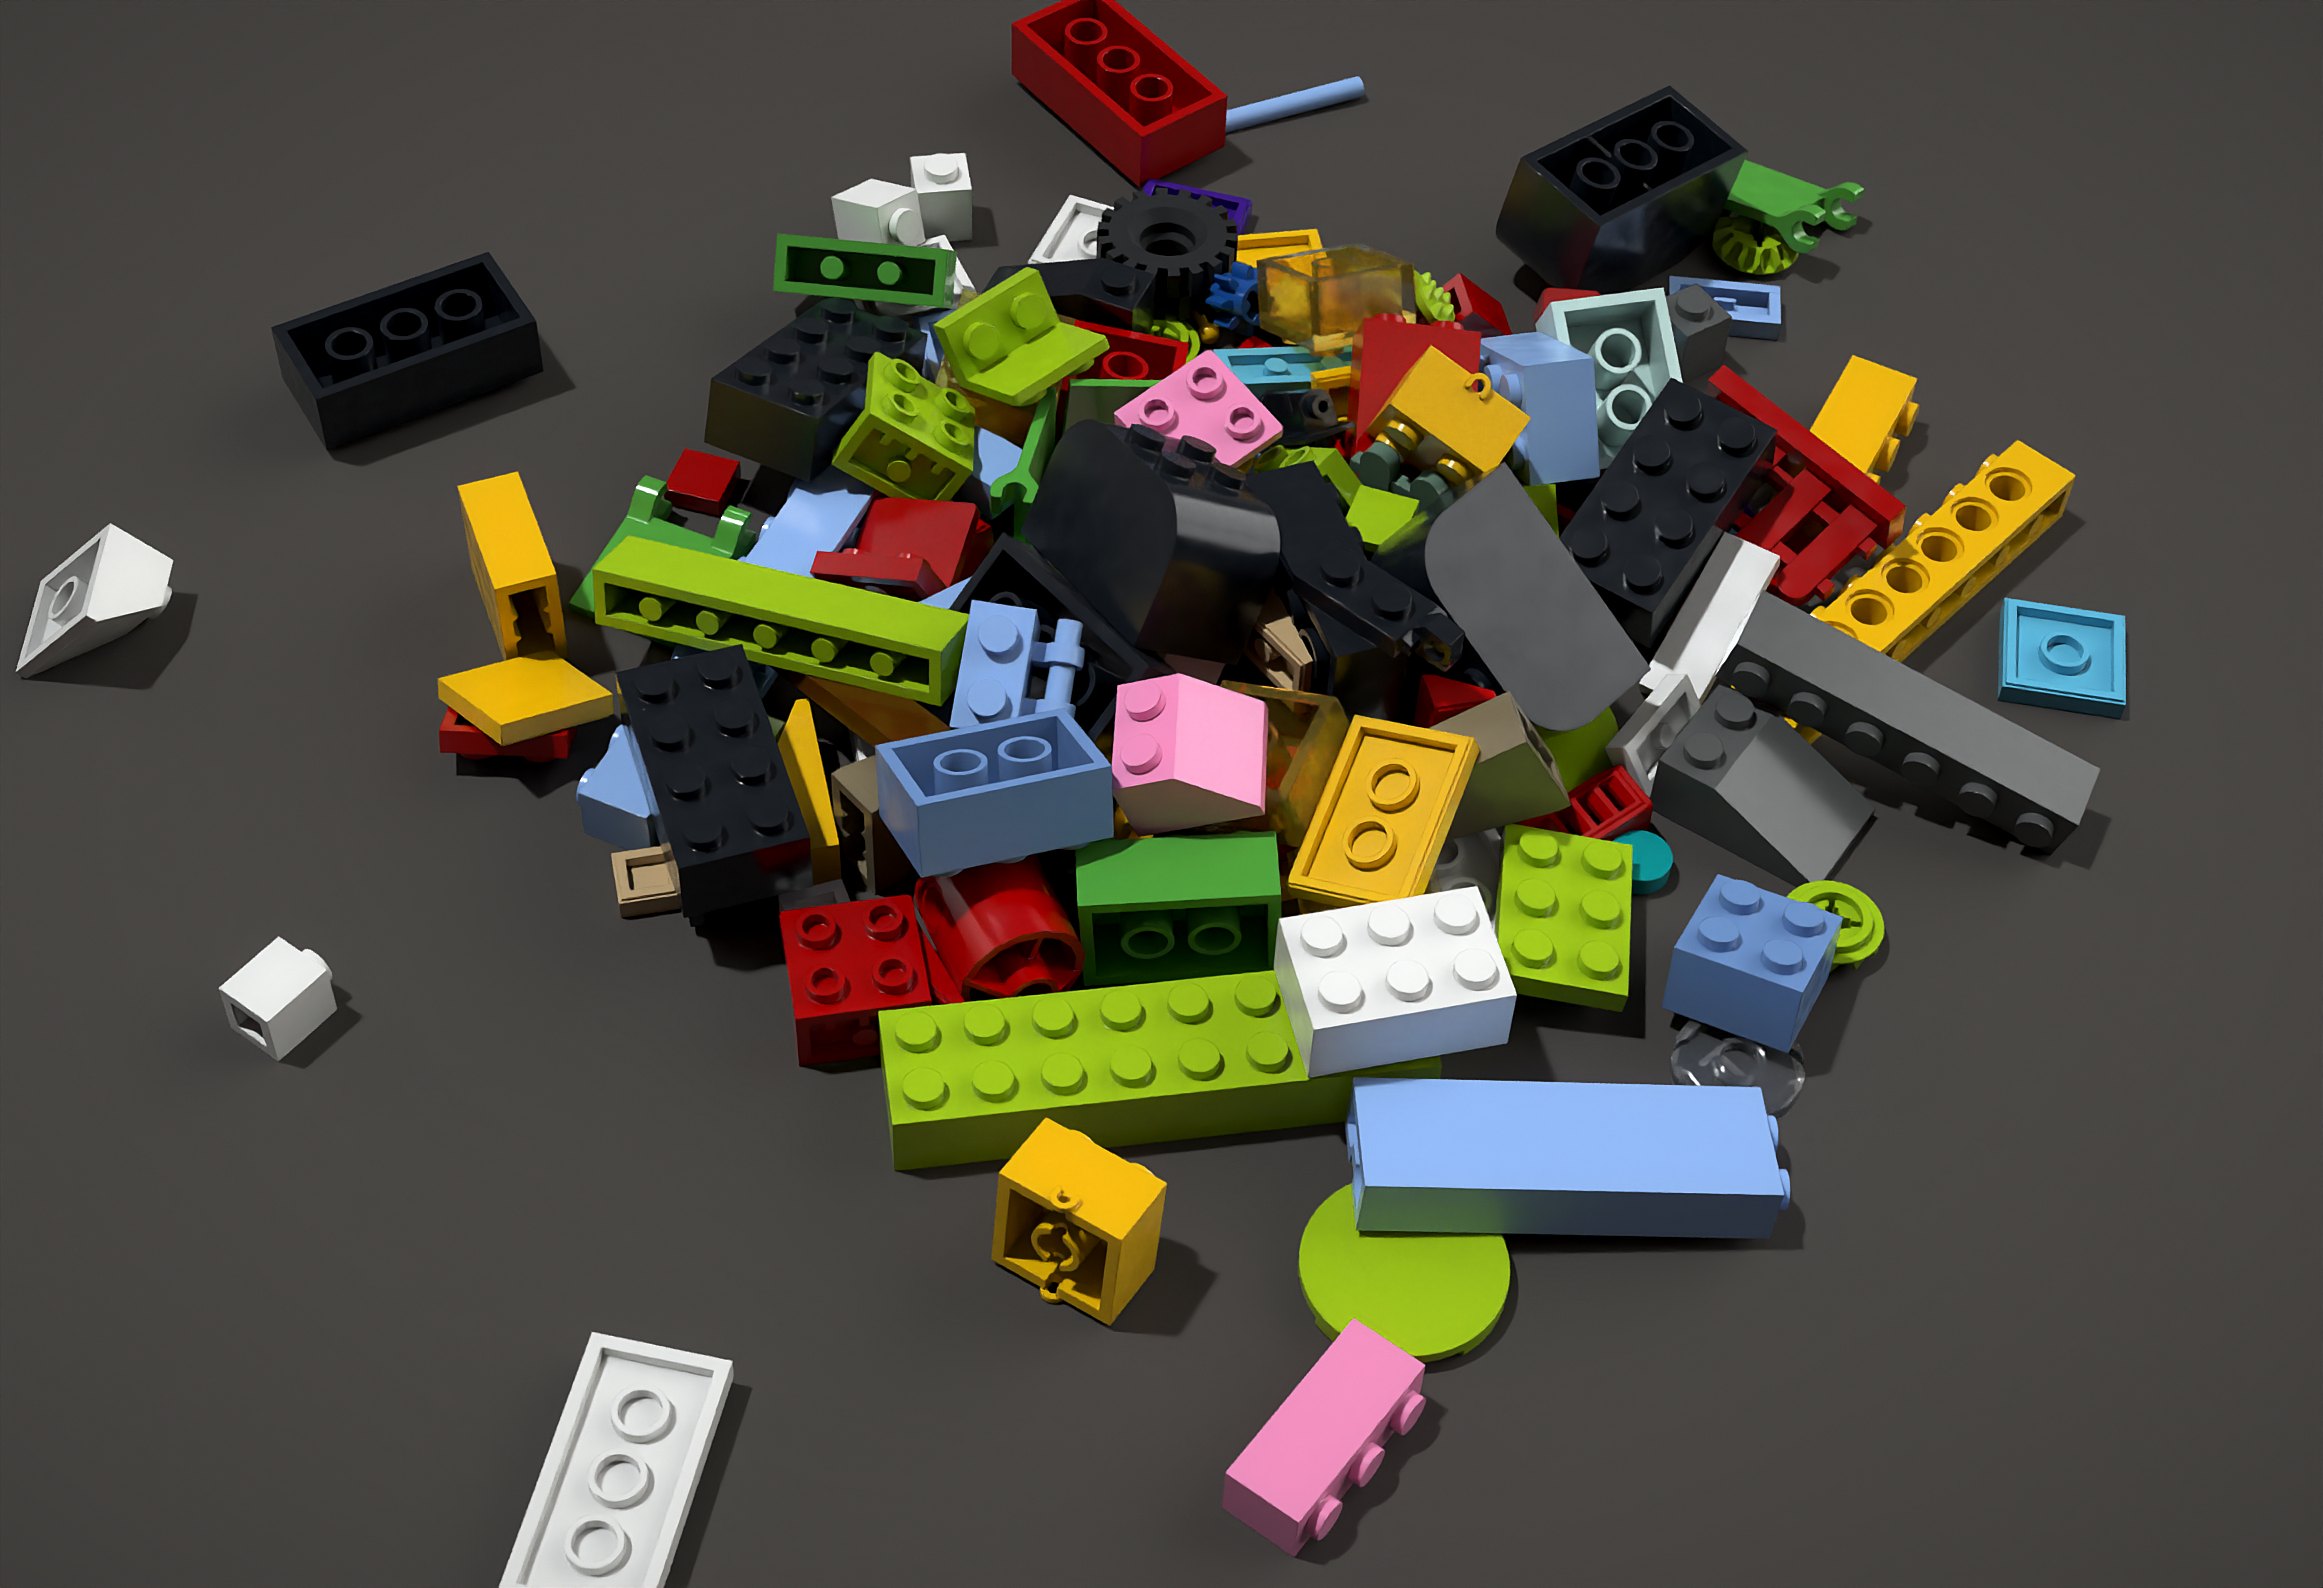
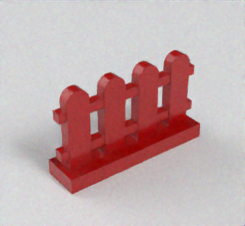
(1810, 489)

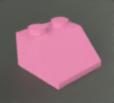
(1187, 754)

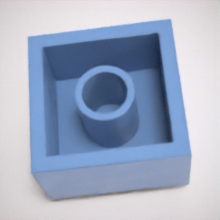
(1752, 962)

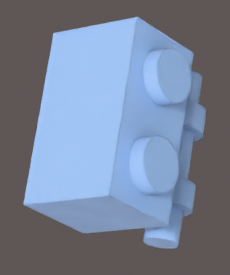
(1001, 660)

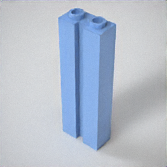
(1563, 1158)

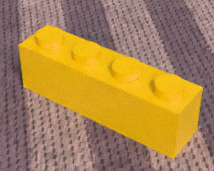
(1864, 419)

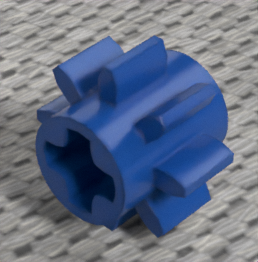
(1236, 299)

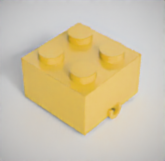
(1445, 424)
(1077, 1220)

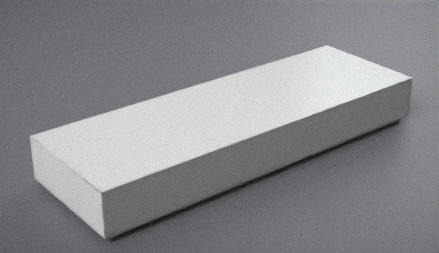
(1712, 614)

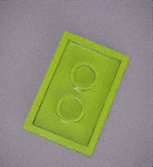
(1565, 916)

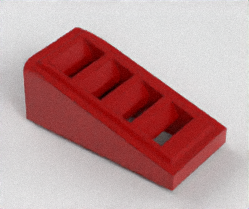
(1611, 797)

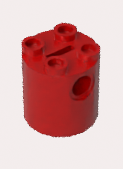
(1001, 930)

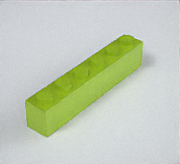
(781, 619)

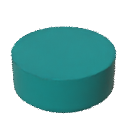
(1650, 860)

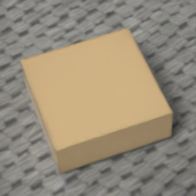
(643, 882)

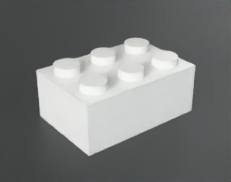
(1393, 981)

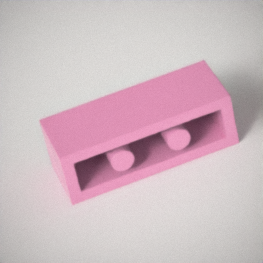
(1325, 1439)

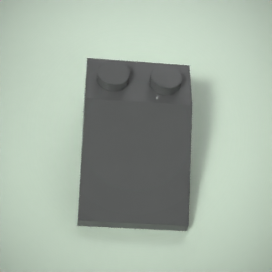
(1758, 790)

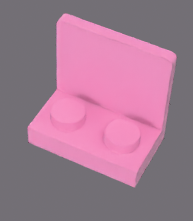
(1208, 404)

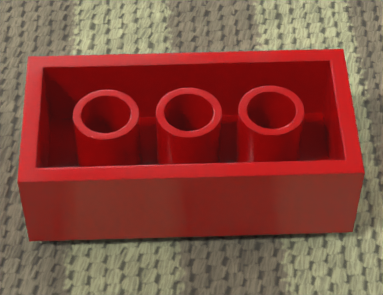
(1119, 86)

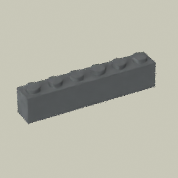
(1908, 723)

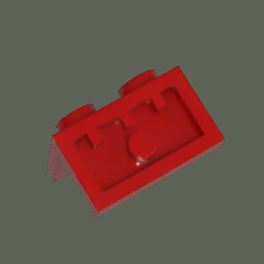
(904, 548)
(846, 968)

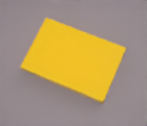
(1382, 814)

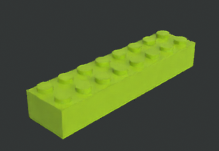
(1105, 1063)

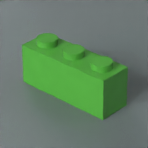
(864, 270)

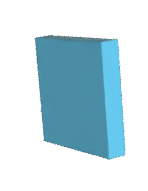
(2062, 658)

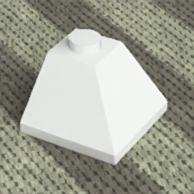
(94, 599)

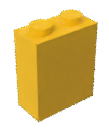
(512, 567)

